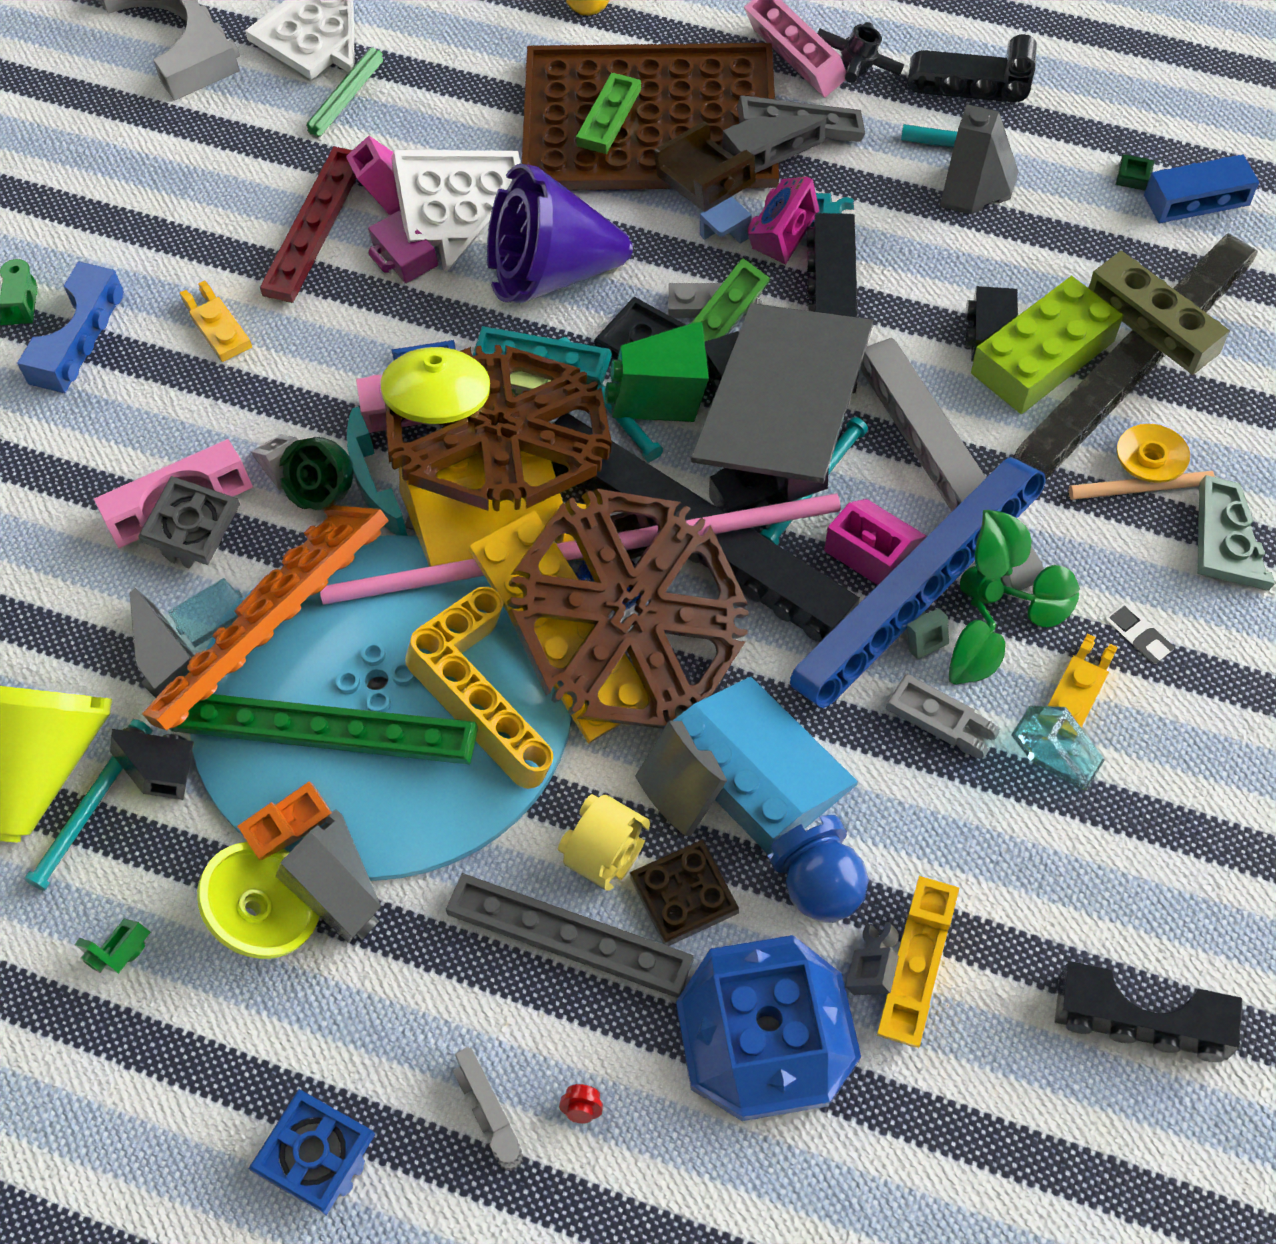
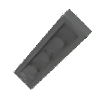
(840, 122)

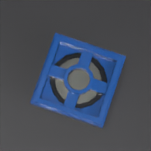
(313, 1152)

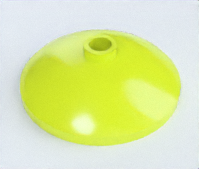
(435, 385)
(240, 881)

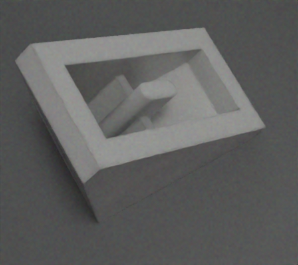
(269, 457)

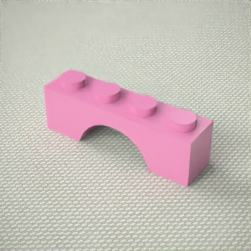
(130, 505)

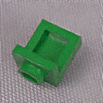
(121, 947)

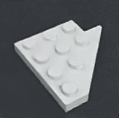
(308, 34)
(449, 195)

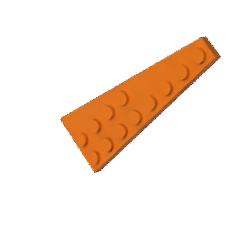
(271, 602)

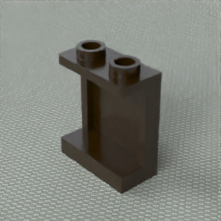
(702, 168)

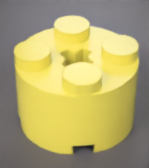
(603, 840)

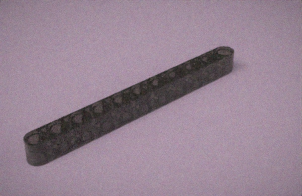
(1128, 364)

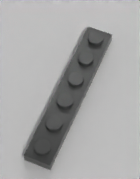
(570, 935)

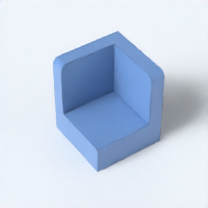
(724, 219)

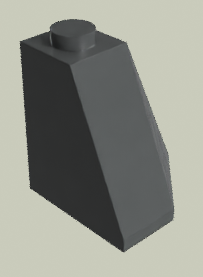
(980, 163)
(332, 879)

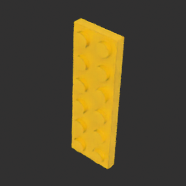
(560, 639)

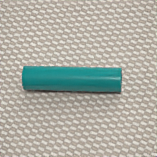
(928, 135)

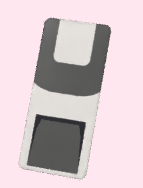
(1140, 633)

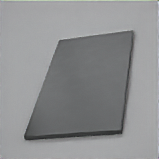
(784, 393)

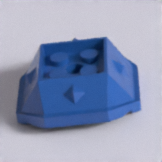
(759, 1070)

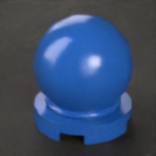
(822, 873)

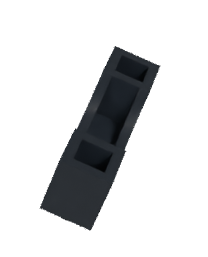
(1092, 1002)

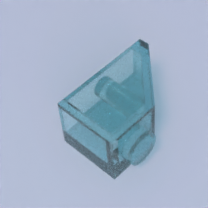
(1058, 744)

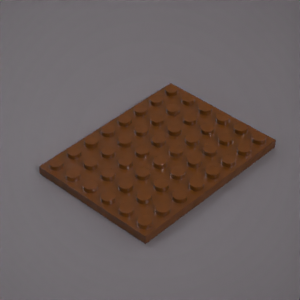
(677, 92)

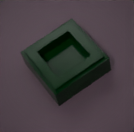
(1134, 172)

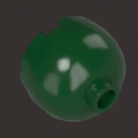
(316, 473)

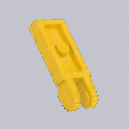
(216, 323)
(1082, 681)

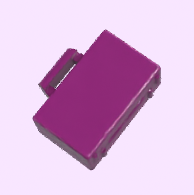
(405, 258)

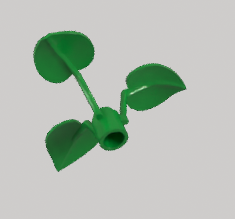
(1000, 546)

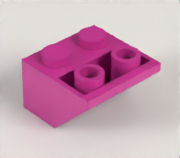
(870, 539)

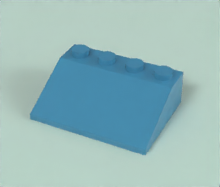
(769, 760)

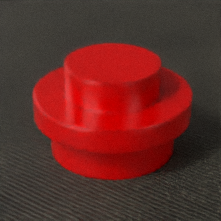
(581, 1103)

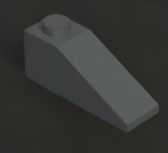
(774, 137)
(157, 646)

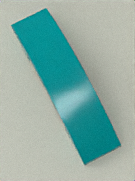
(360, 446)

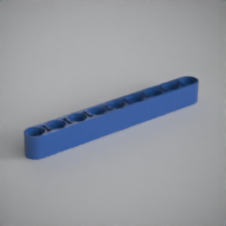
(912, 585)

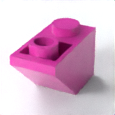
(374, 170)

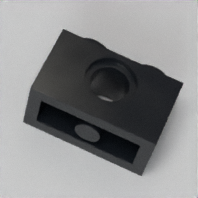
(730, 491)

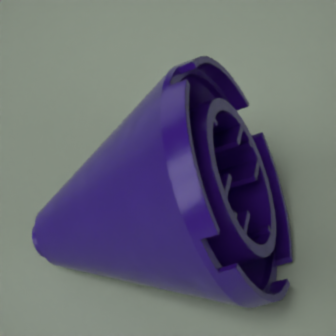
(547, 238)

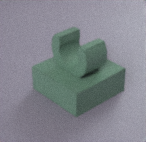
(928, 633)

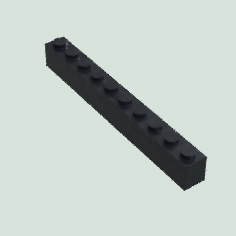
(760, 566)

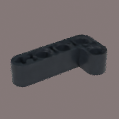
(976, 75)

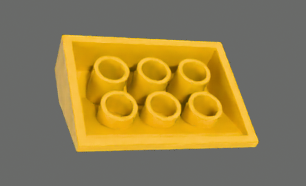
(450, 526)

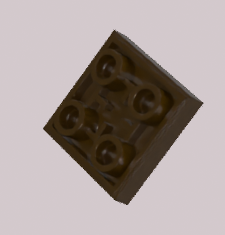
(684, 893)

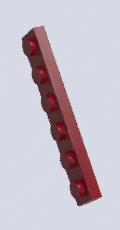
(310, 228)

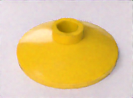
(1153, 453)

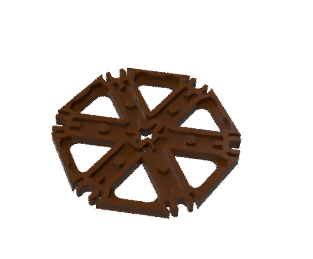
(521, 427)
(594, 601)

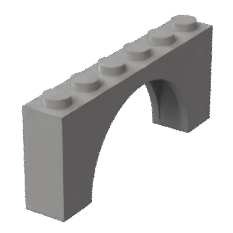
(198, 56)

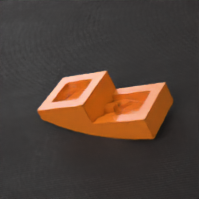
(285, 822)

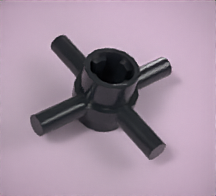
(861, 51)

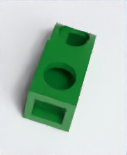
(17, 293)

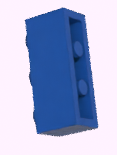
(1201, 188)

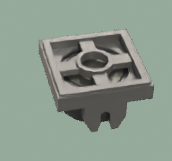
(191, 521)

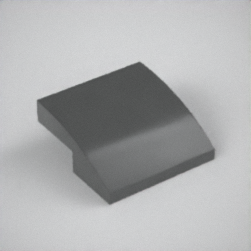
(680, 778)

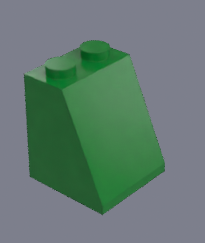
(660, 376)

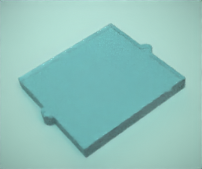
(206, 612)

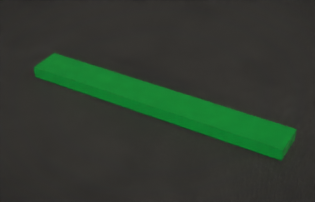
(332, 728)

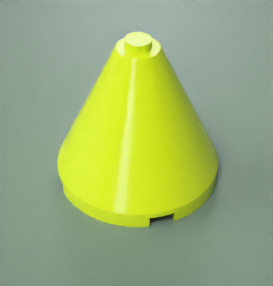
(39, 748)

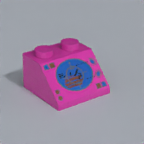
(784, 218)

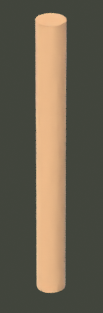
(1134, 486)

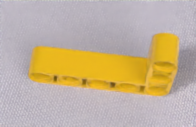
(473, 686)

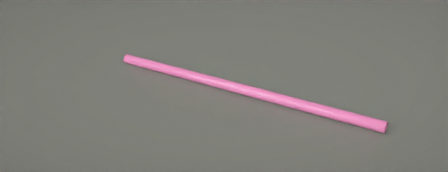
(631, 540)

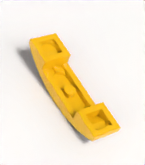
(918, 962)

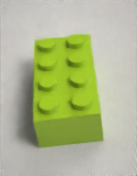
(1046, 344)

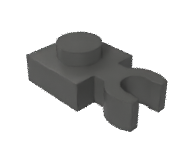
(875, 966)

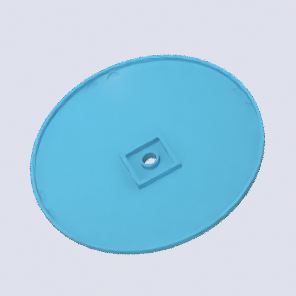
(398, 810)

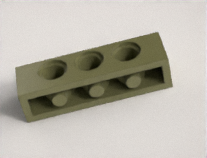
(1159, 312)

